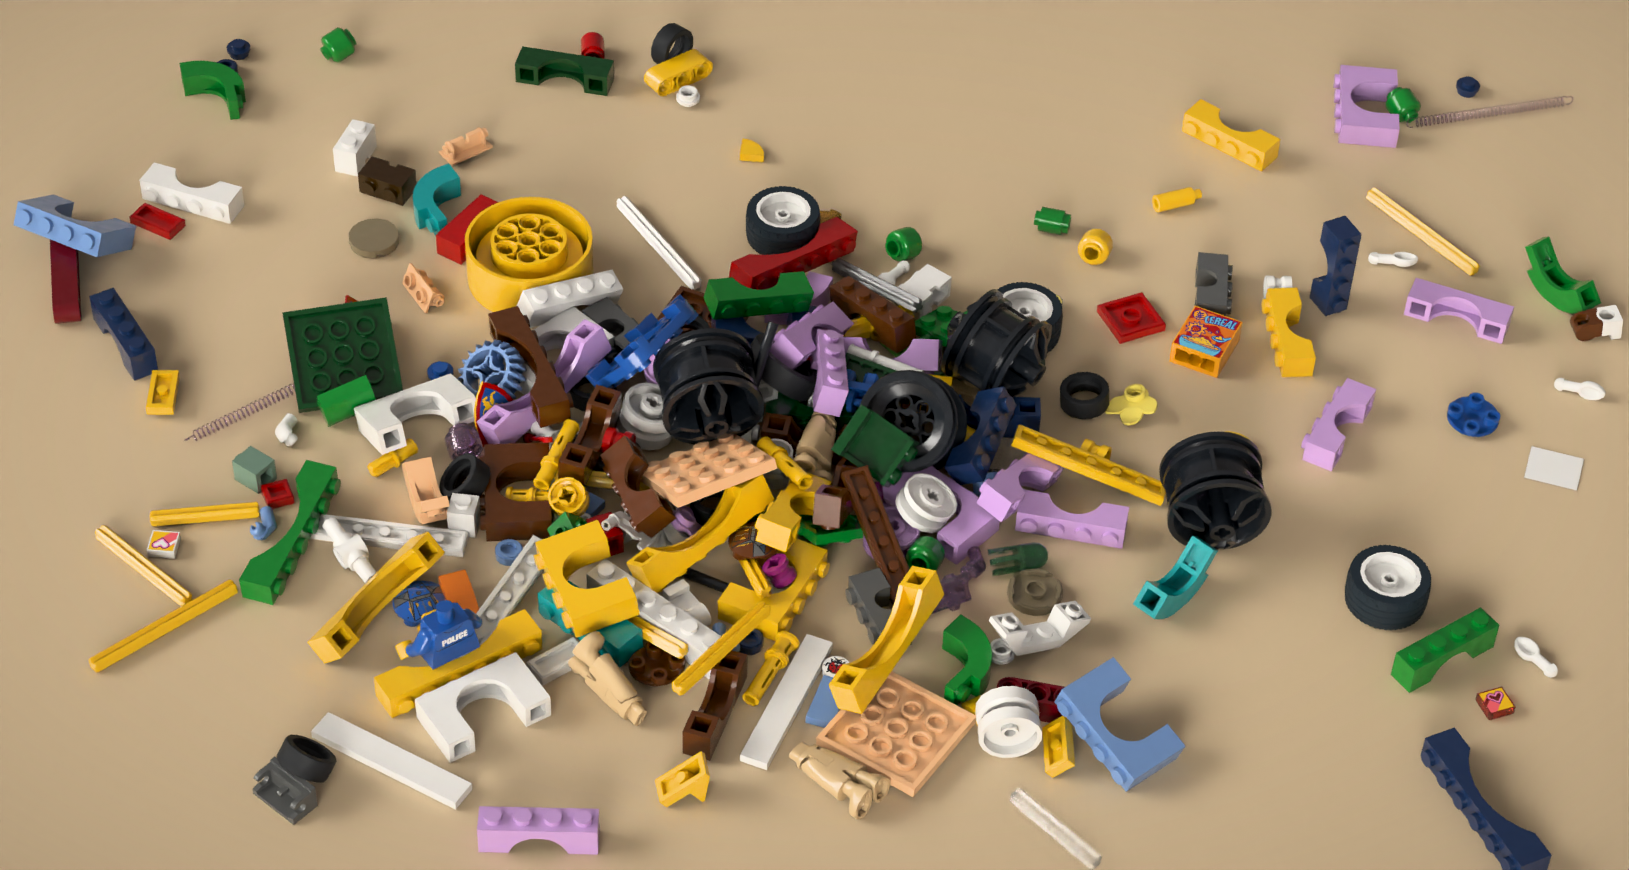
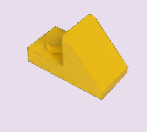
(685, 779)

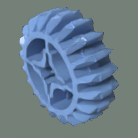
(488, 366)

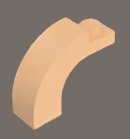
(424, 491)

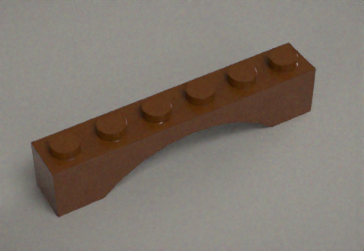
(548, 396)

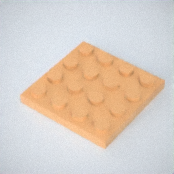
(706, 469)
(900, 733)

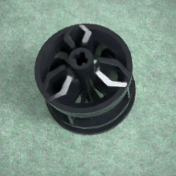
(996, 346)
(707, 385)
(1215, 490)

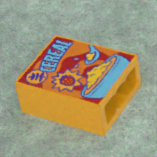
(1205, 341)

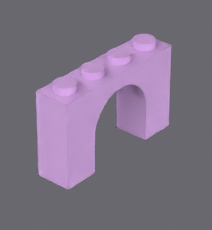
(1359, 125)
(970, 526)

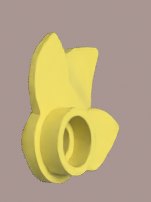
(1132, 404)

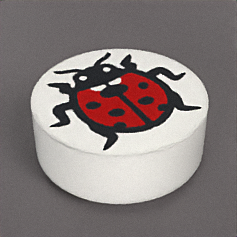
(832, 665)

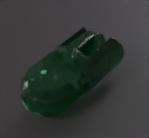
(1024, 557)

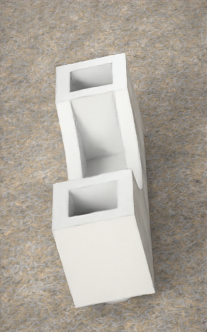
(218, 201)
(550, 300)

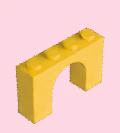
(810, 565)
(583, 608)

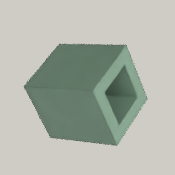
(254, 469)

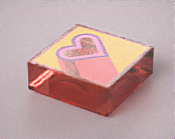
(1495, 703)

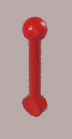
(528, 438)

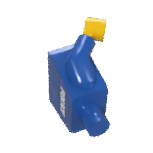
(443, 635)

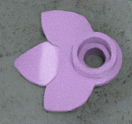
(685, 520)

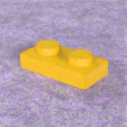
(162, 392)
(1058, 746)

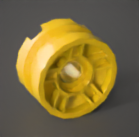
(563, 487)

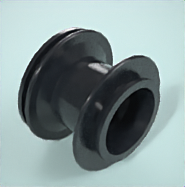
(945, 412)

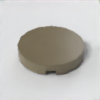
(373, 238)
(1034, 592)

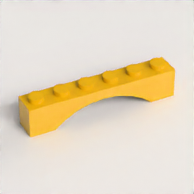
(739, 503)
(395, 575)
(914, 603)
(403, 684)

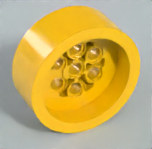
(525, 247)

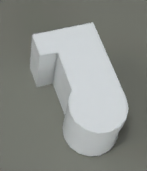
(680, 595)

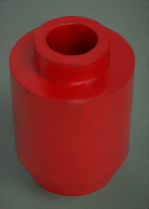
(593, 45)

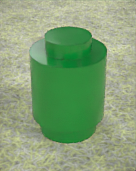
(1052, 220)

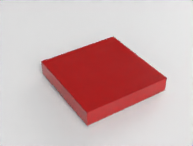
(1131, 317)

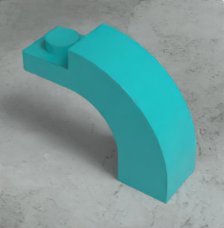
(430, 192)
(1173, 591)

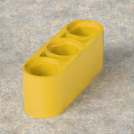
(678, 72)

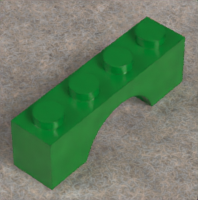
(731, 300)
(1421, 660)

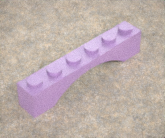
(581, 351)

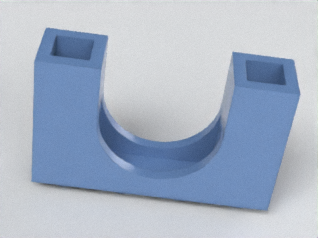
(52, 219)
(1126, 760)

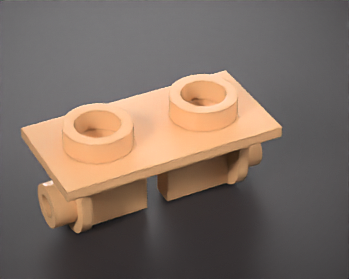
(461, 150)
(422, 288)

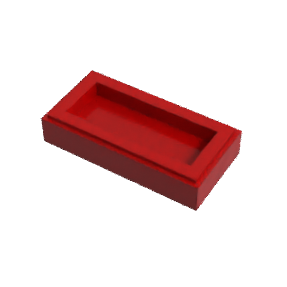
(157, 221)

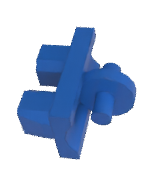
(857, 389)

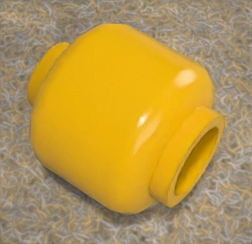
(1095, 246)

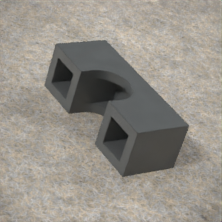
(1212, 283)
(612, 320)
(868, 594)

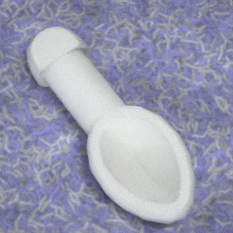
(1400, 259)
(902, 267)
(1587, 389)
(1530, 651)

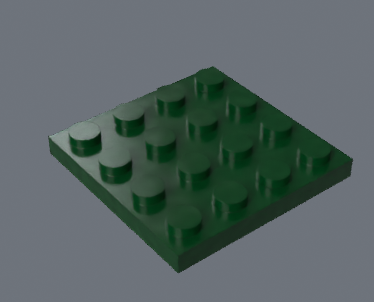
(340, 345)

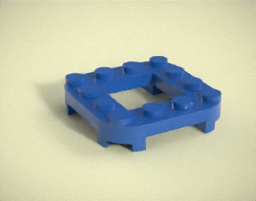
(644, 341)

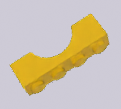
(1253, 148)
(1292, 353)
(781, 521)

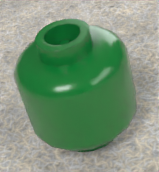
(338, 44)
(1403, 102)
(903, 244)
(925, 553)

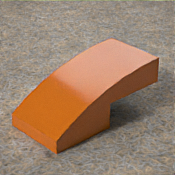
(458, 589)

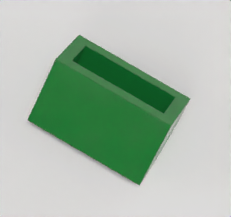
(340, 402)

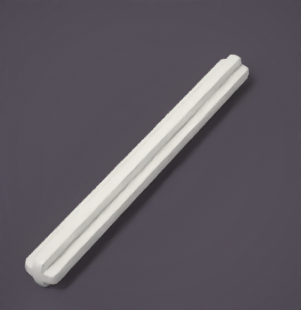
(659, 243)

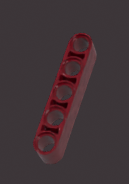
(65, 283)

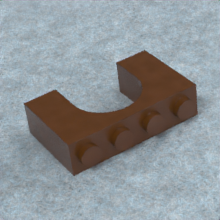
(504, 516)

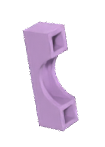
(1432, 300)
(796, 342)
(921, 354)
(831, 369)
(1349, 405)
(1004, 492)
(1101, 526)
(571, 828)

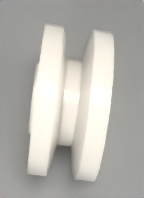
(926, 503)

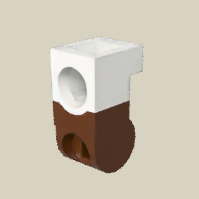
(1597, 323)

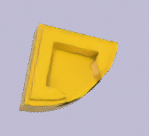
(751, 151)

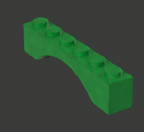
(268, 572)

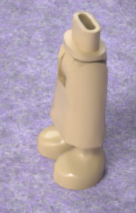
(815, 446)
(606, 678)
(841, 777)

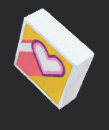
(163, 544)

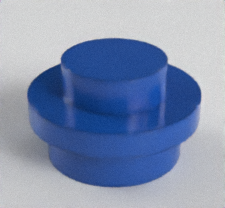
(439, 369)

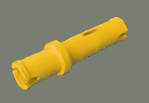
(550, 463)
(785, 463)

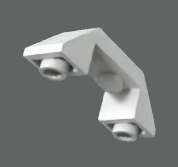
(1063, 623)

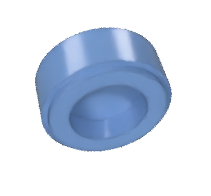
(507, 551)

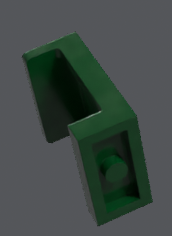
(876, 443)

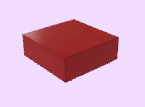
(277, 494)

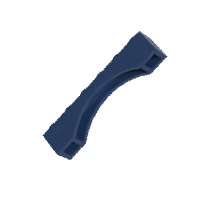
(1512, 846)

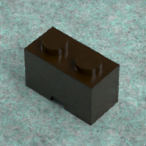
(386, 181)

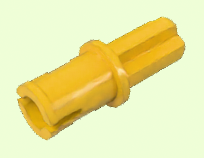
(392, 459)

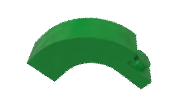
(214, 79)
(1553, 282)
(973, 649)

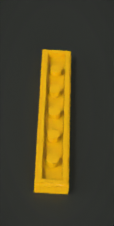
(1089, 464)

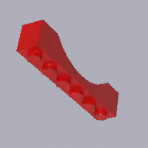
(762, 272)

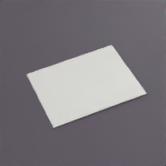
(1554, 468)

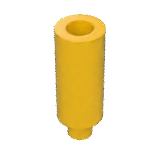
(1175, 199)

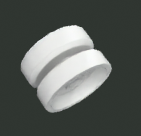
(643, 416)
(1008, 721)

